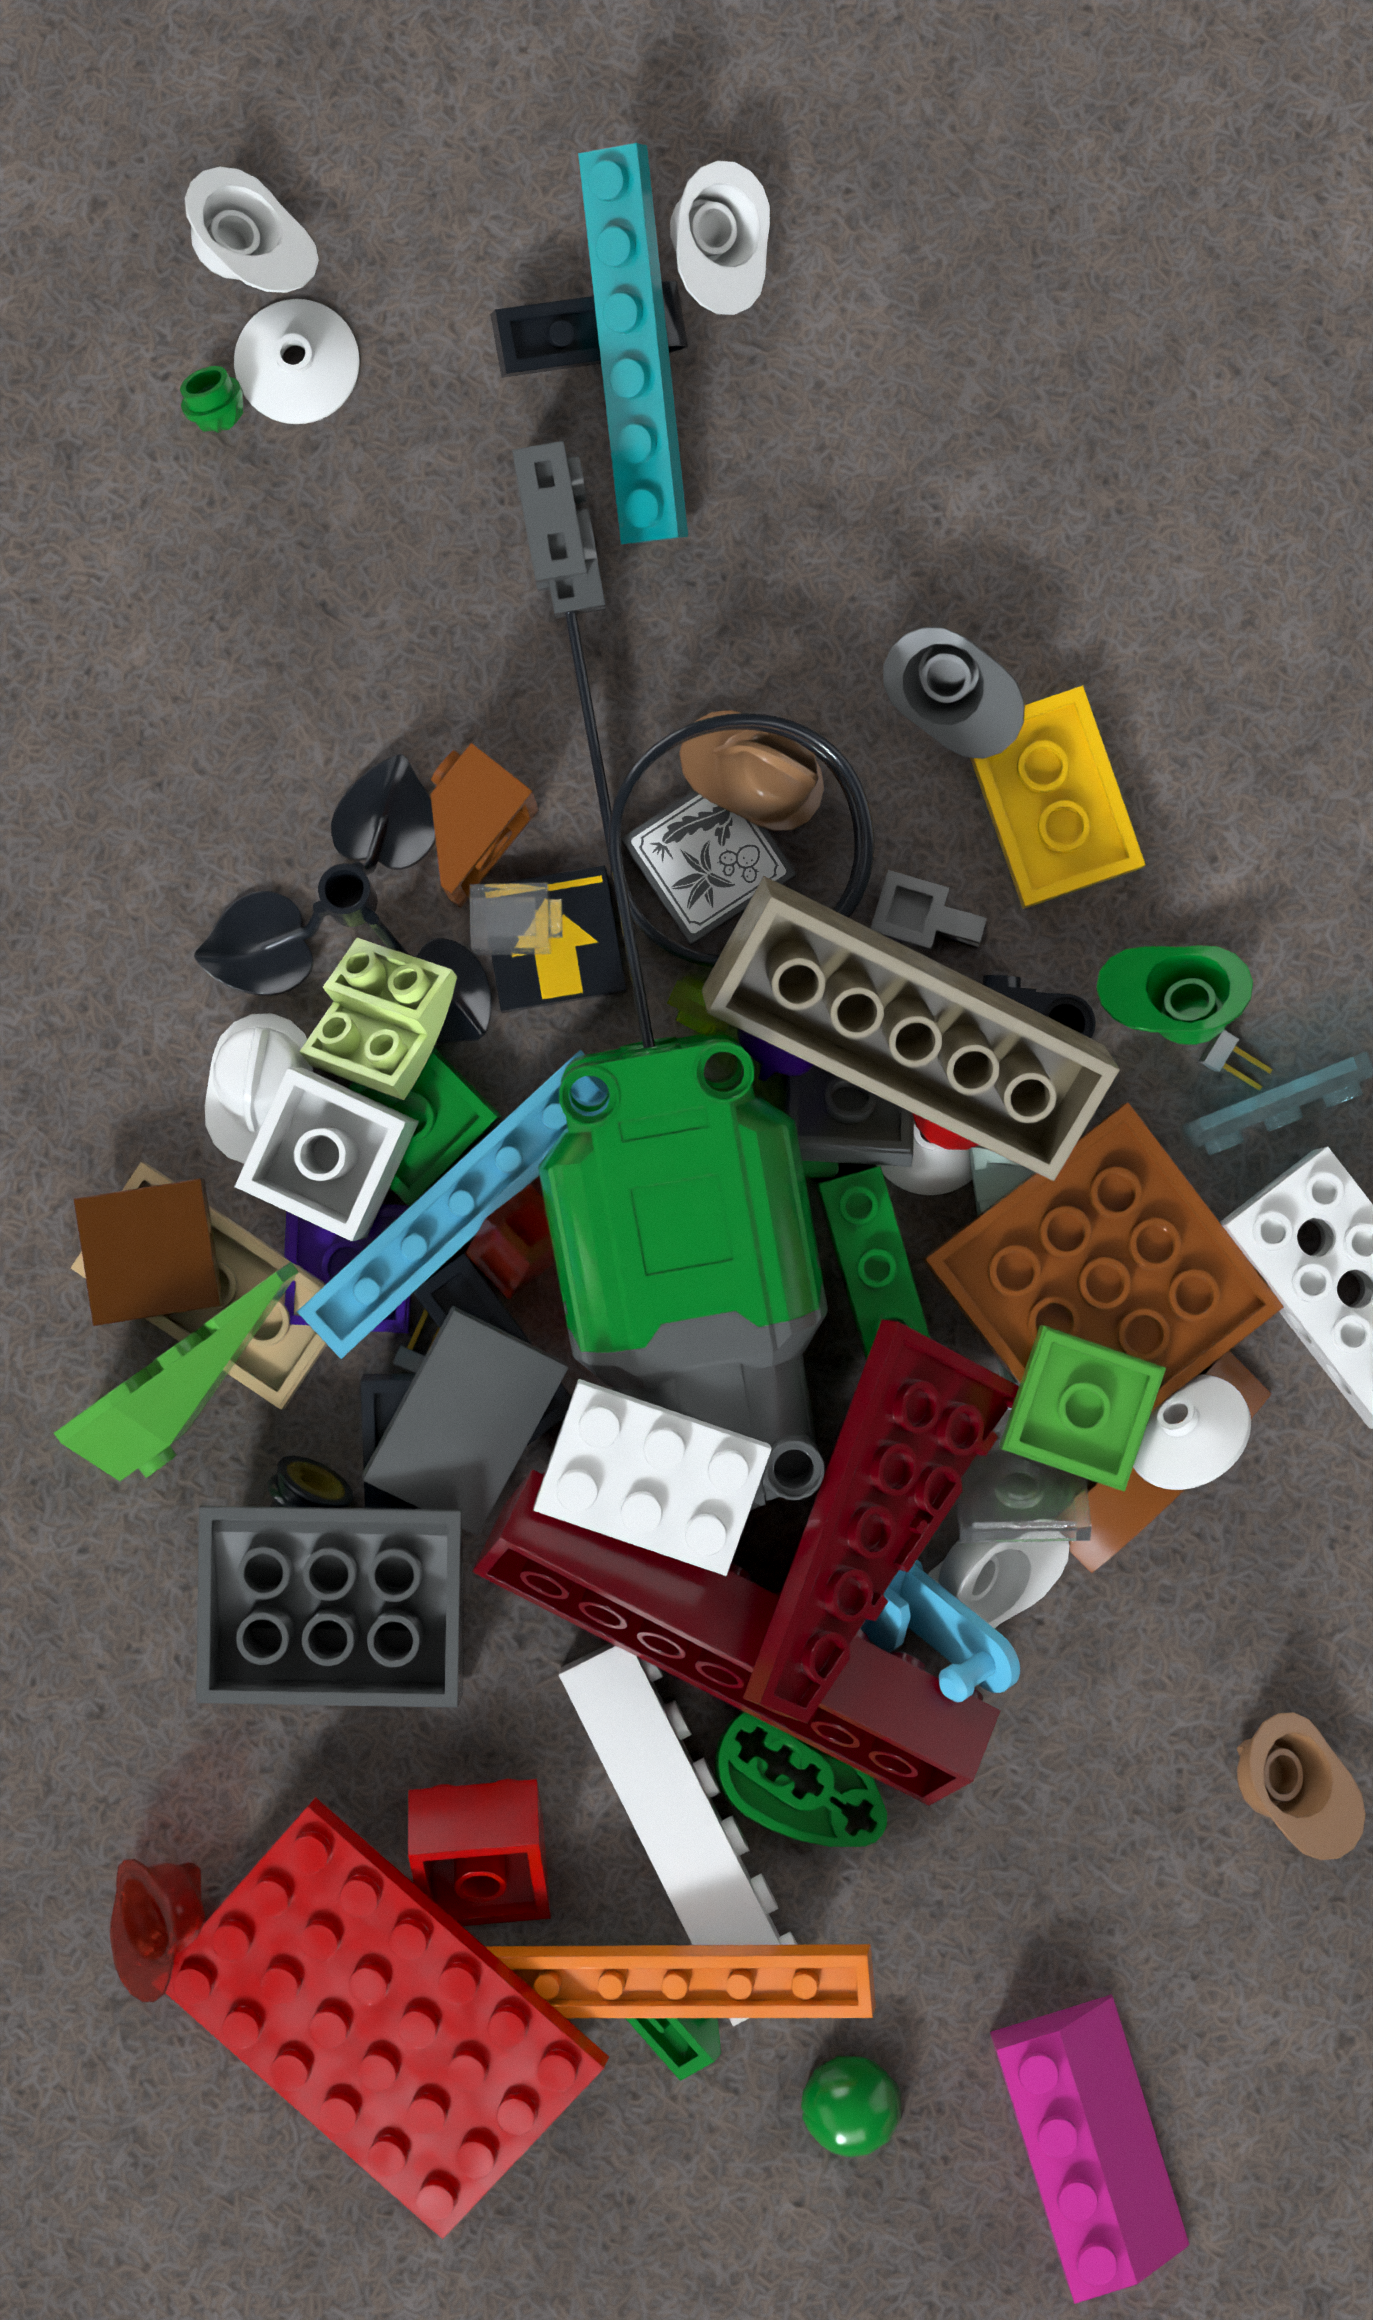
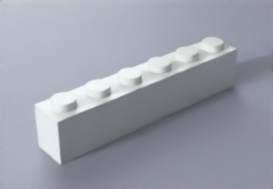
(671, 1800)

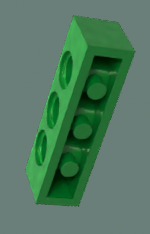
(870, 1254)

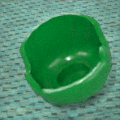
(851, 2106)

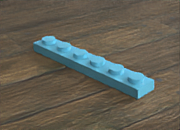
(442, 1218)

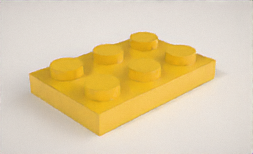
(1058, 803)

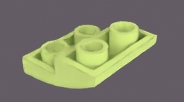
(381, 1018)

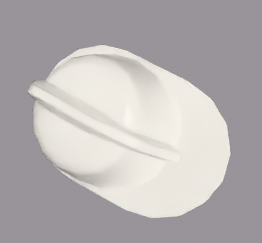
(247, 233)
(722, 237)
(246, 1078)
(1001, 1576)

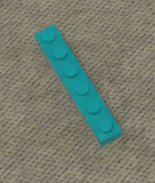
(633, 343)

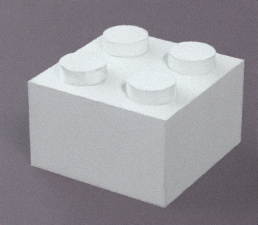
(326, 1154)

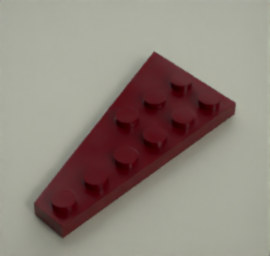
(883, 1496)

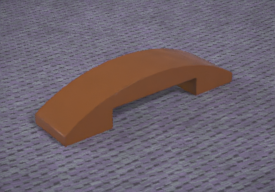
(1123, 1515)

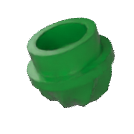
(212, 399)

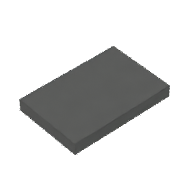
(465, 1419)

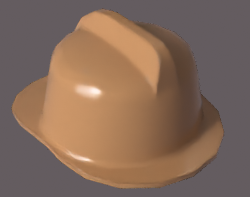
(754, 775)
(1301, 1786)

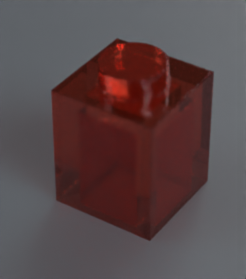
(514, 1242)

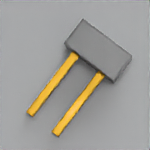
(1219, 1051)
(406, 1357)

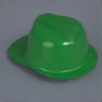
(1175, 990)

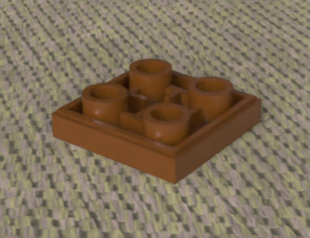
(148, 1252)

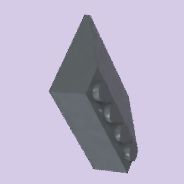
(330, 1606)

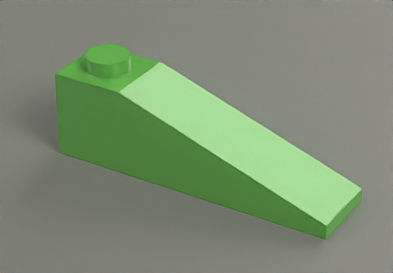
(160, 1403)

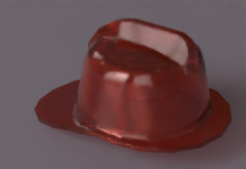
(152, 1921)

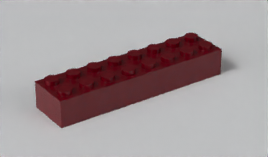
(709, 1632)

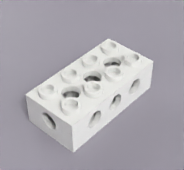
(1306, 1285)

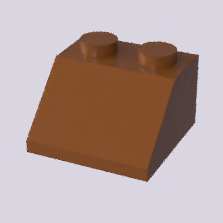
(475, 818)

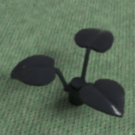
(381, 820)

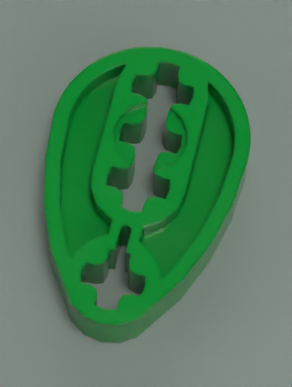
(773, 1805)

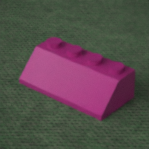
(1091, 2147)

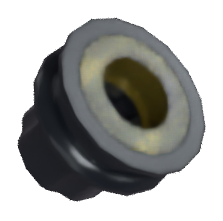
(307, 1484)

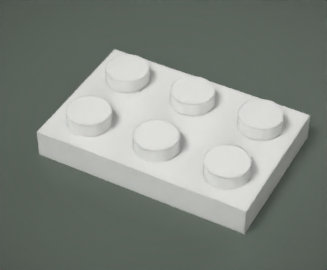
(652, 1477)

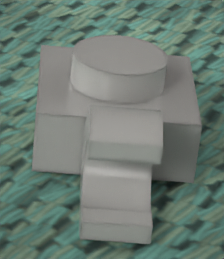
(914, 912)

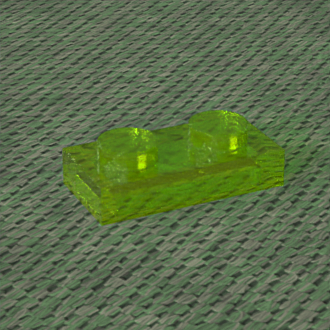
(692, 1012)

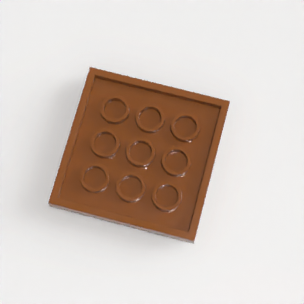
(1109, 1256)

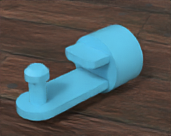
(972, 1645)

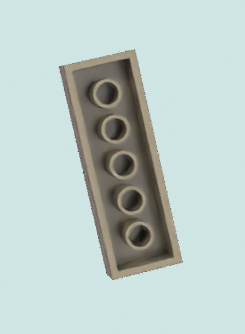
(908, 1029)

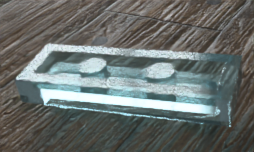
(1278, 1105)

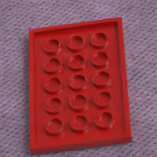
(382, 2019)

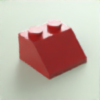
(480, 1850)

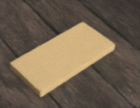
(278, 1352)

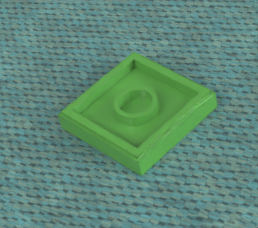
(1082, 1407)

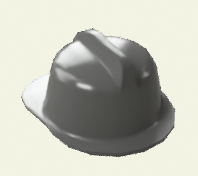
(954, 692)

